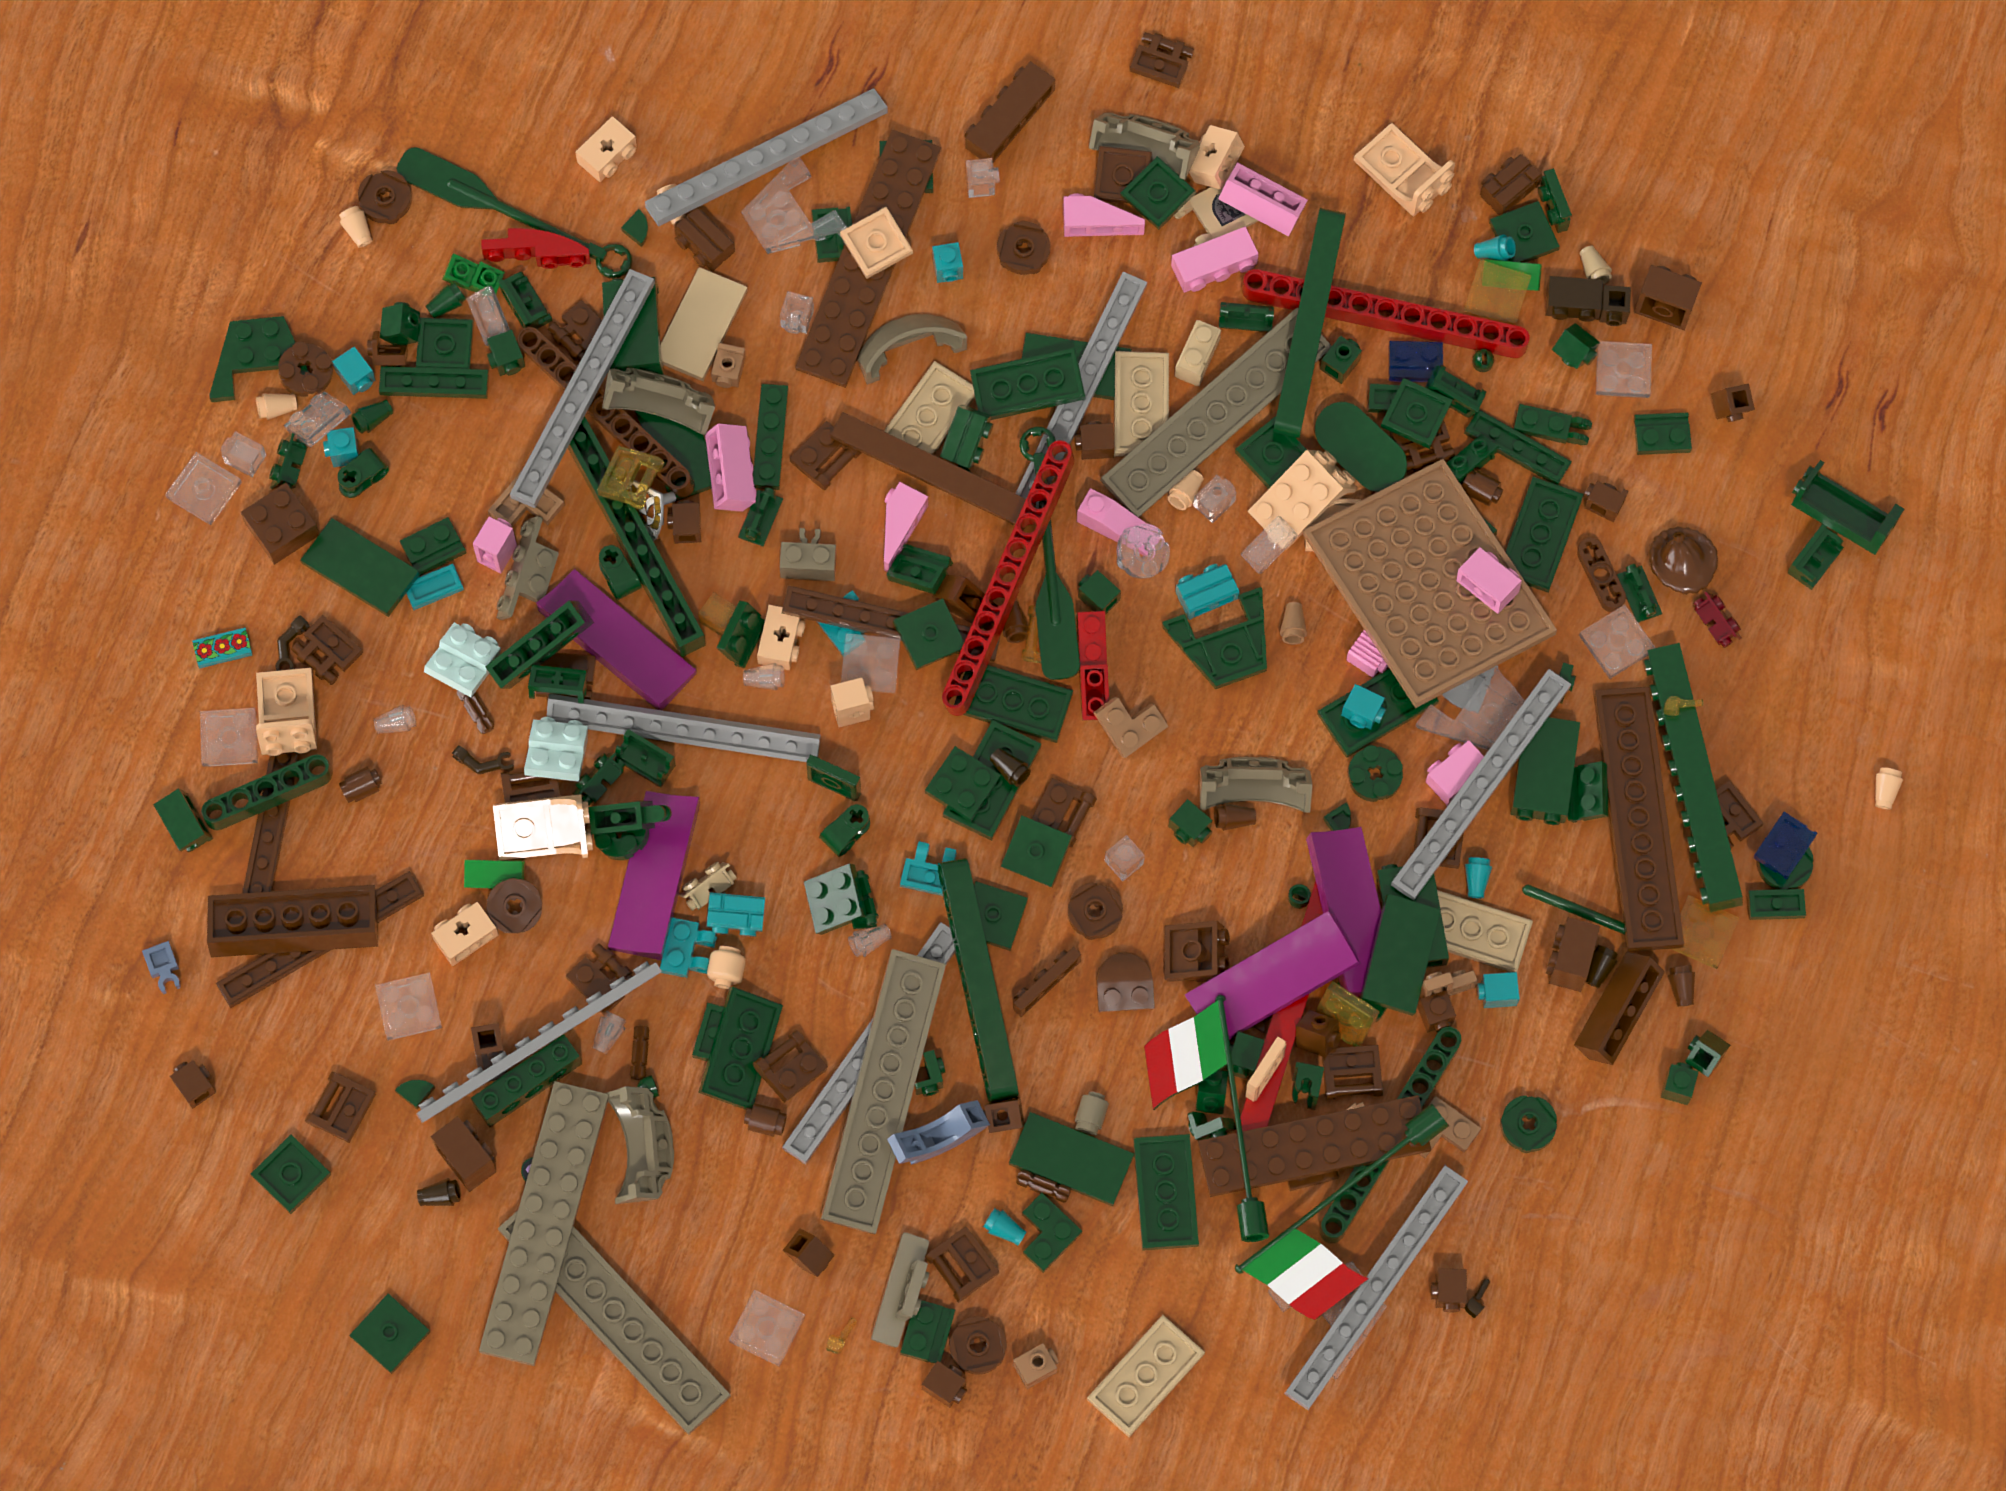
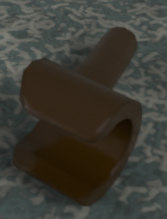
(1474, 1306)

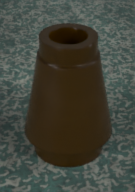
(1011, 767)
(1601, 965)
(440, 1194)

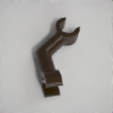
(297, 627)
(465, 758)

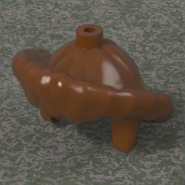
(1683, 559)

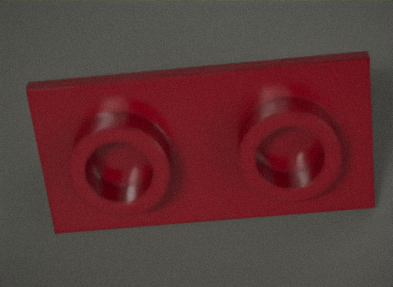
(1711, 610)

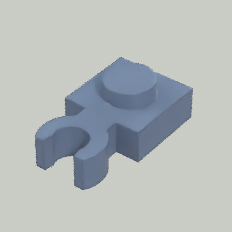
(162, 963)

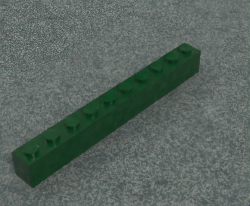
(638, 546)
(1695, 781)

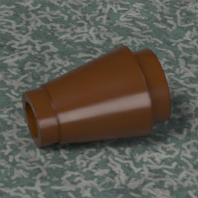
(1016, 627)
(1233, 816)
(1682, 984)

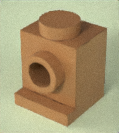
(732, 356)

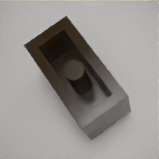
(1574, 298)

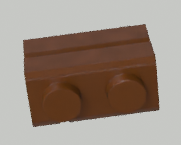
(1510, 184)
(704, 239)

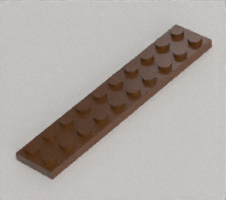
(850, 297)
(1639, 819)

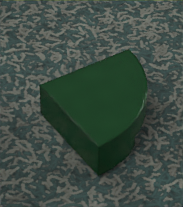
(636, 228)
(1339, 818)
(415, 1091)

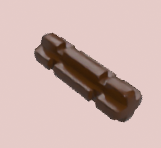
(477, 712)
(639, 1052)
(1043, 1185)

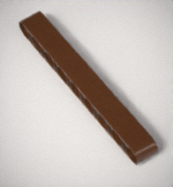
(614, 420)

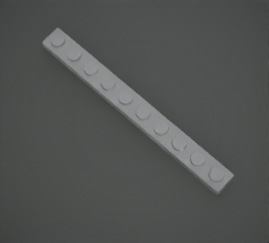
(765, 157)
(1092, 368)
(582, 388)
(685, 728)
(1481, 785)
(527, 1047)
(841, 1086)
(1375, 1291)

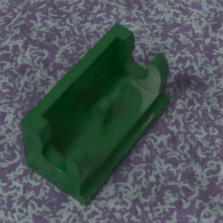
(524, 301)
(1465, 397)
(1816, 557)
(558, 681)
(645, 758)
(182, 821)
(1308, 1080)

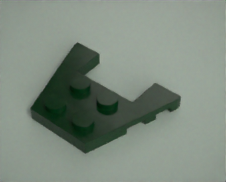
(250, 347)
(1228, 653)

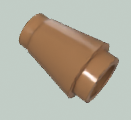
(1293, 625)

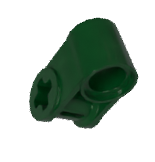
(363, 471)
(619, 576)
(843, 833)

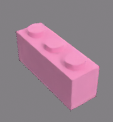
(1262, 199)
(1214, 260)
(730, 467)

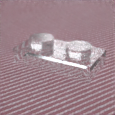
(487, 313)
(1269, 544)

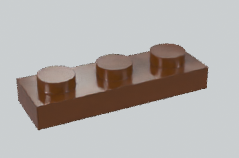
(1046, 980)

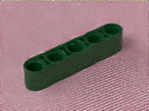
(253, 789)

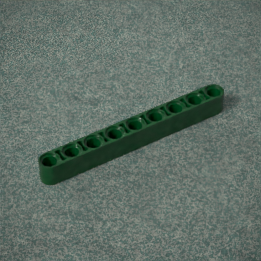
(1309, 323)
(977, 980)
(1422, 1075)

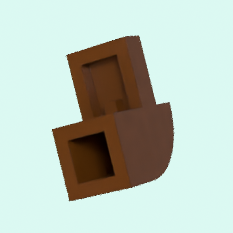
(487, 1045)

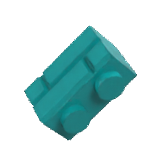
(1206, 590)
(735, 913)

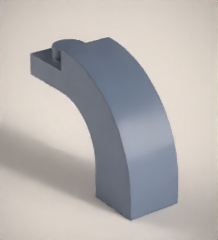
(940, 1135)

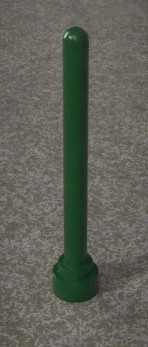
(1574, 908)

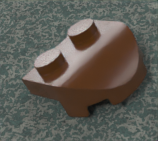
(1124, 983)

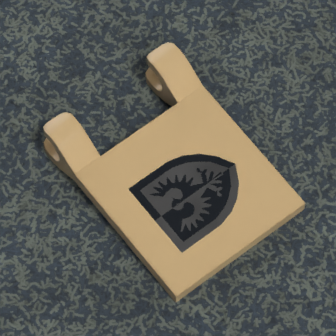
(1214, 215)

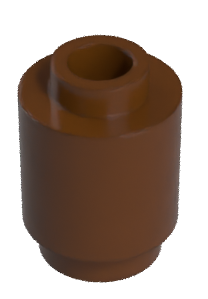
(1482, 487)
(360, 784)
(765, 1120)

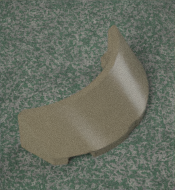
(1146, 134)
(904, 331)
(659, 396)
(1255, 780)
(647, 1143)

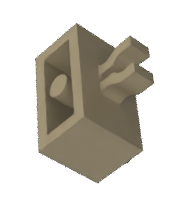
(807, 559)

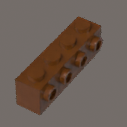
(1010, 112)
(1619, 1008)

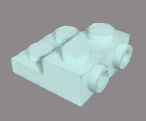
(462, 659)
(556, 749)

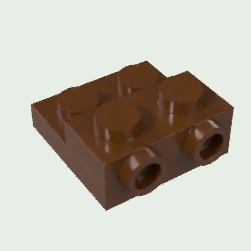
(1195, 951)

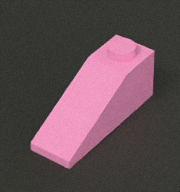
(1096, 218)
(903, 513)
(1106, 516)

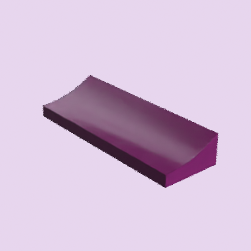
(622, 643)
(655, 880)
(1347, 892)
(1279, 974)

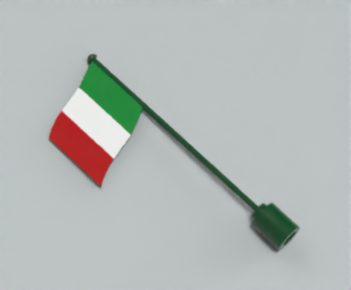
(1188, 1057)
(1304, 1269)

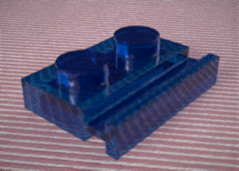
(1414, 360)
(1785, 845)

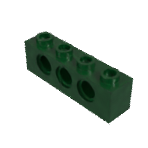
(539, 644)
(526, 1080)

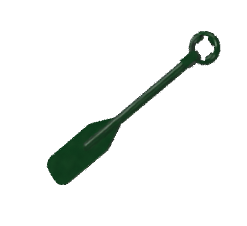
(469, 191)
(1054, 604)

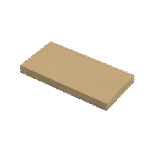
(701, 323)
(1140, 397)
(931, 409)
(1483, 932)
(1146, 1376)

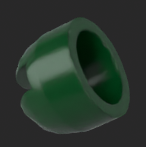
(1477, 360)
(1301, 893)
(648, 1082)

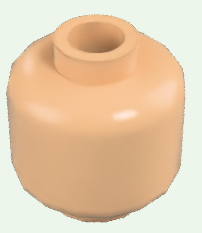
(726, 967)

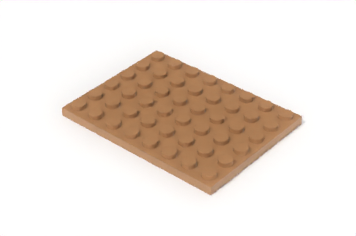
(1399, 571)

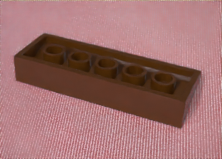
(292, 921)

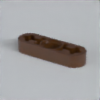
(1587, 560)

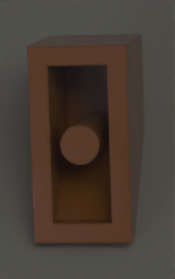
(961, 597)

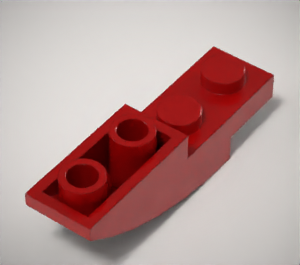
(548, 248)
(1093, 662)

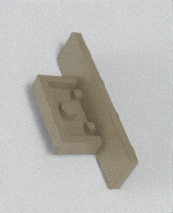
(530, 570)
(902, 1290)

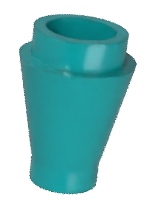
(1496, 248)
(1477, 875)
(1004, 1227)

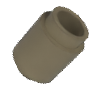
(1091, 1113)

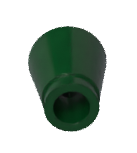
(446, 300)
(370, 416)

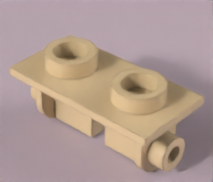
(715, 877)

